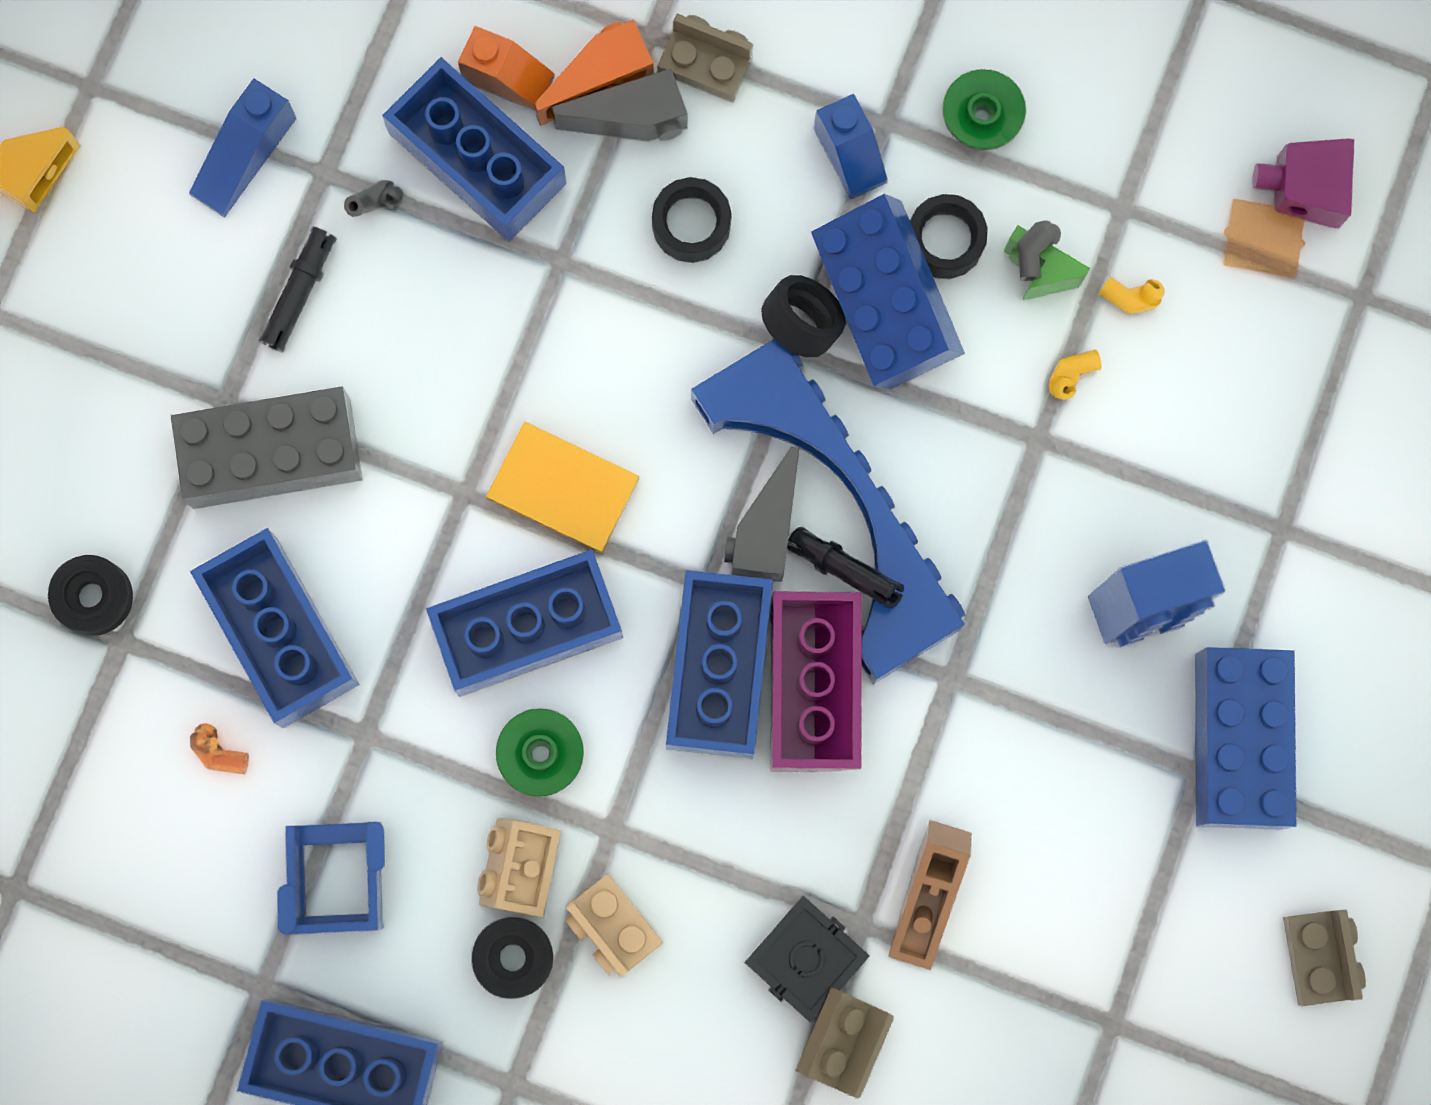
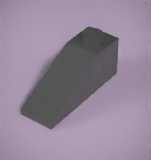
(633, 110)
(764, 529)

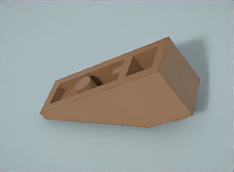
(931, 894)

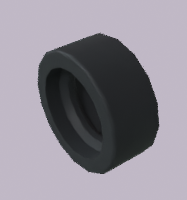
(698, 189)
(972, 217)
(790, 329)

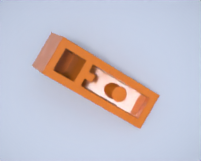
(605, 62)

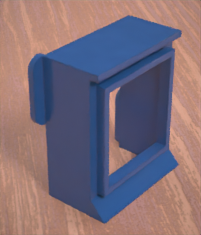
(292, 898)

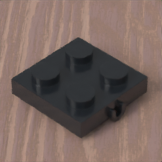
(806, 958)

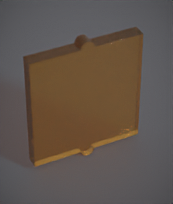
(1263, 239)

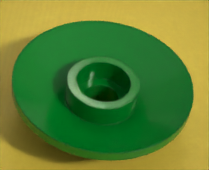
(988, 92)
(537, 729)

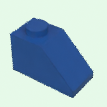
(850, 146)

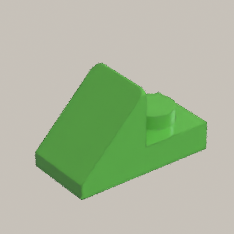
(1058, 269)

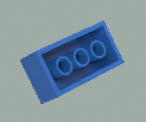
(475, 149)
(887, 292)
(1156, 594)
(524, 623)
(274, 628)
(719, 664)
(1245, 738)
(335, 1060)

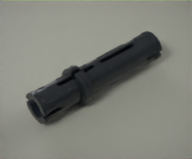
(305, 272)
(833, 560)

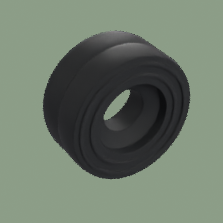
(70, 580)
(487, 963)

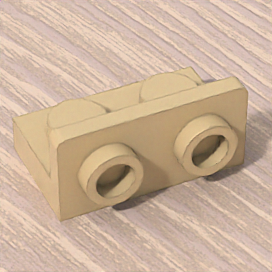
(518, 867)
(613, 926)

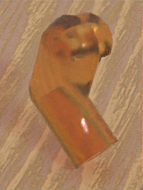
(212, 755)

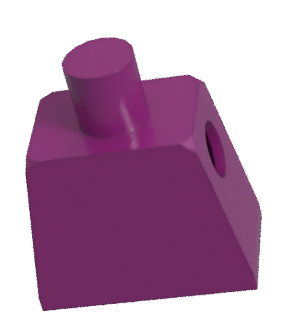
(1311, 180)

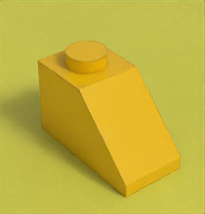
(34, 164)

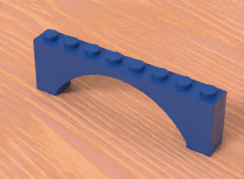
(773, 398)

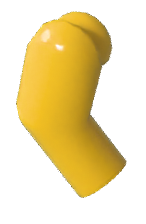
(1134, 299)
(1068, 370)

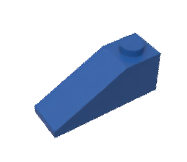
(242, 146)

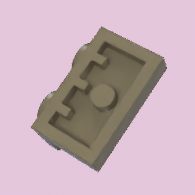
(707, 56)
(1324, 957)
(845, 1043)

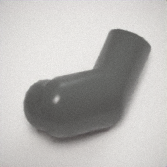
(373, 198)
(1032, 244)

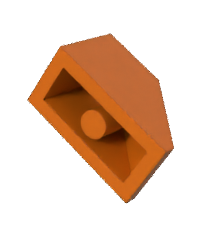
(503, 68)

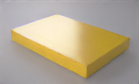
(562, 487)

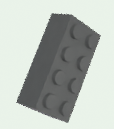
(266, 447)

